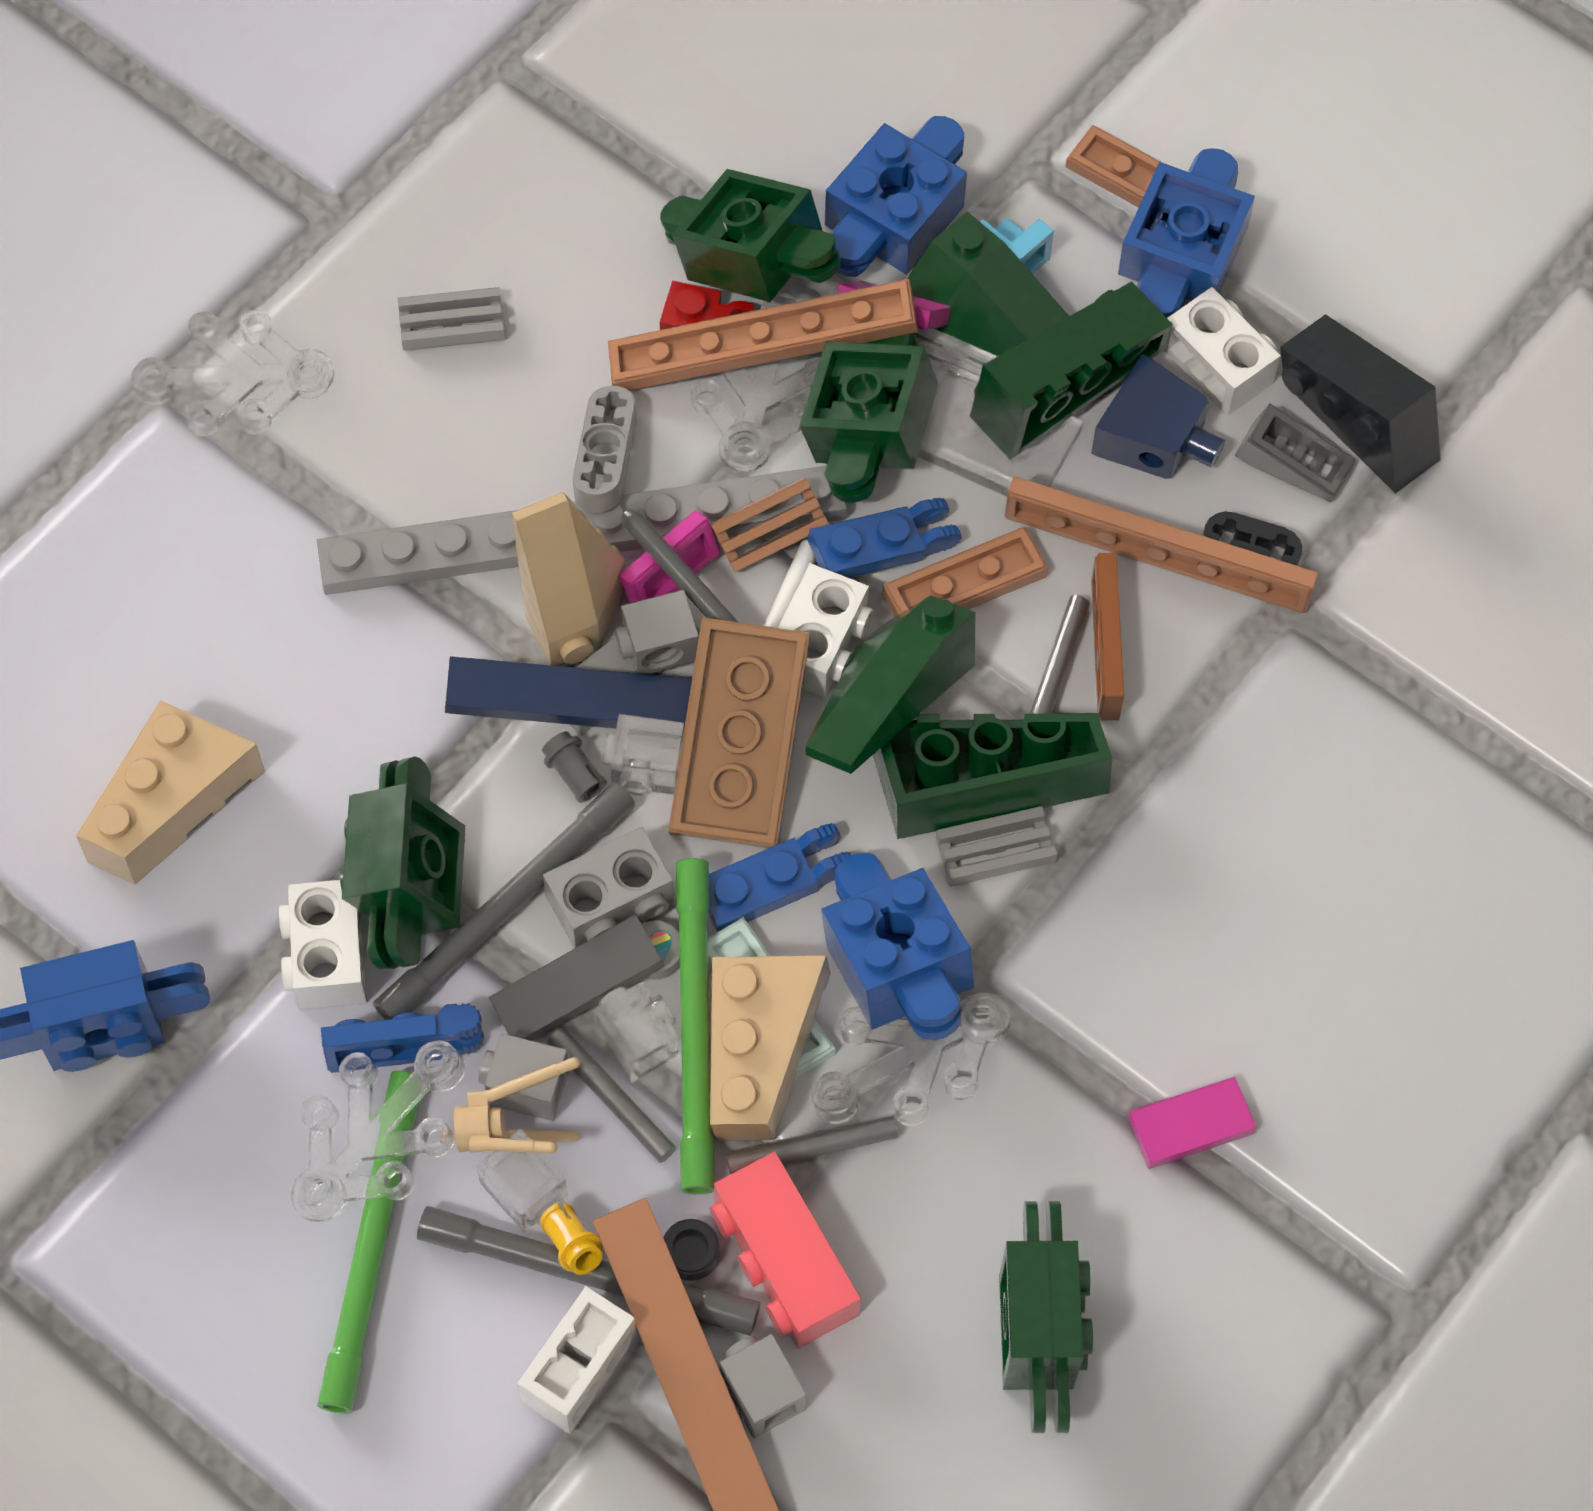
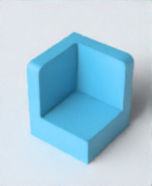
(1030, 246)

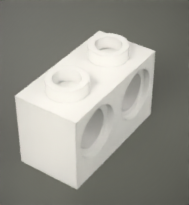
(1212, 356)
(828, 632)
(333, 943)
(577, 1360)

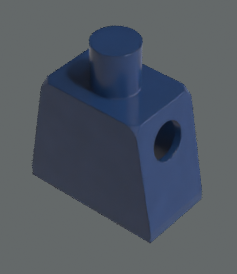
(1156, 423)

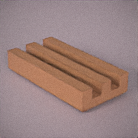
(730, 544)

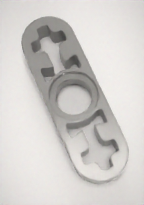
(611, 465)

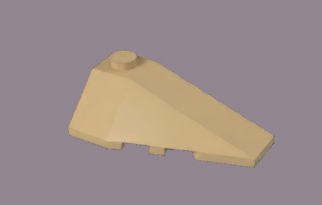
(566, 578)

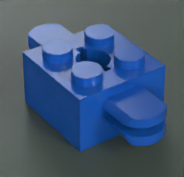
(897, 196)
(1186, 230)
(897, 947)
(98, 1006)

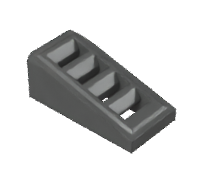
(1273, 461)

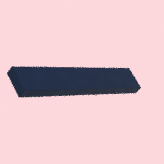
(561, 693)

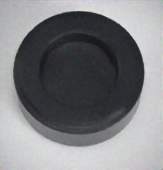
(693, 1248)

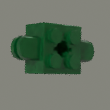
(750, 236)
(868, 411)
(402, 863)
(1041, 1316)

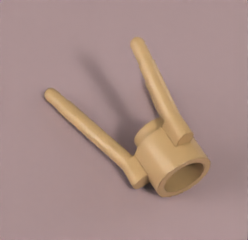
(484, 1129)

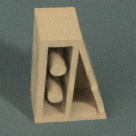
(163, 789)
(757, 1037)

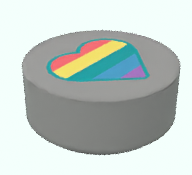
(667, 944)

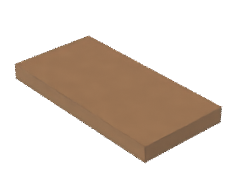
(739, 733)

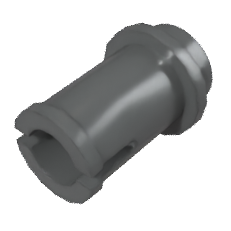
(574, 767)

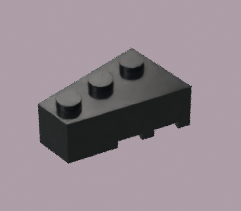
(1365, 400)

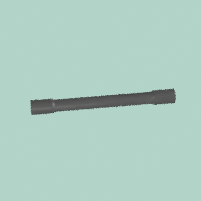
(420, 981)
(470, 1236)

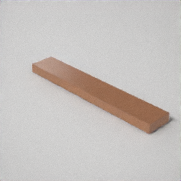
(762, 335)
(1160, 544)
(683, 1360)

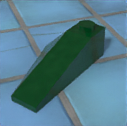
(987, 287)
(893, 681)

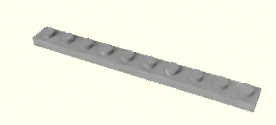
(489, 541)

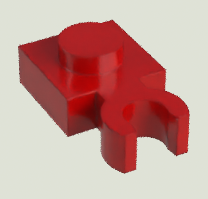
(696, 304)

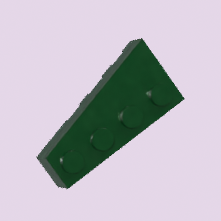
(1066, 368)
(989, 767)

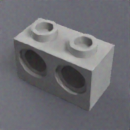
(601, 877)

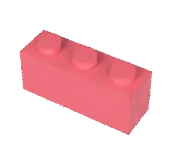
(784, 1251)

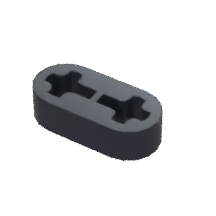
(1255, 535)

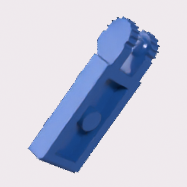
(883, 539)
(772, 878)
(400, 1038)

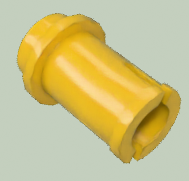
(577, 1248)

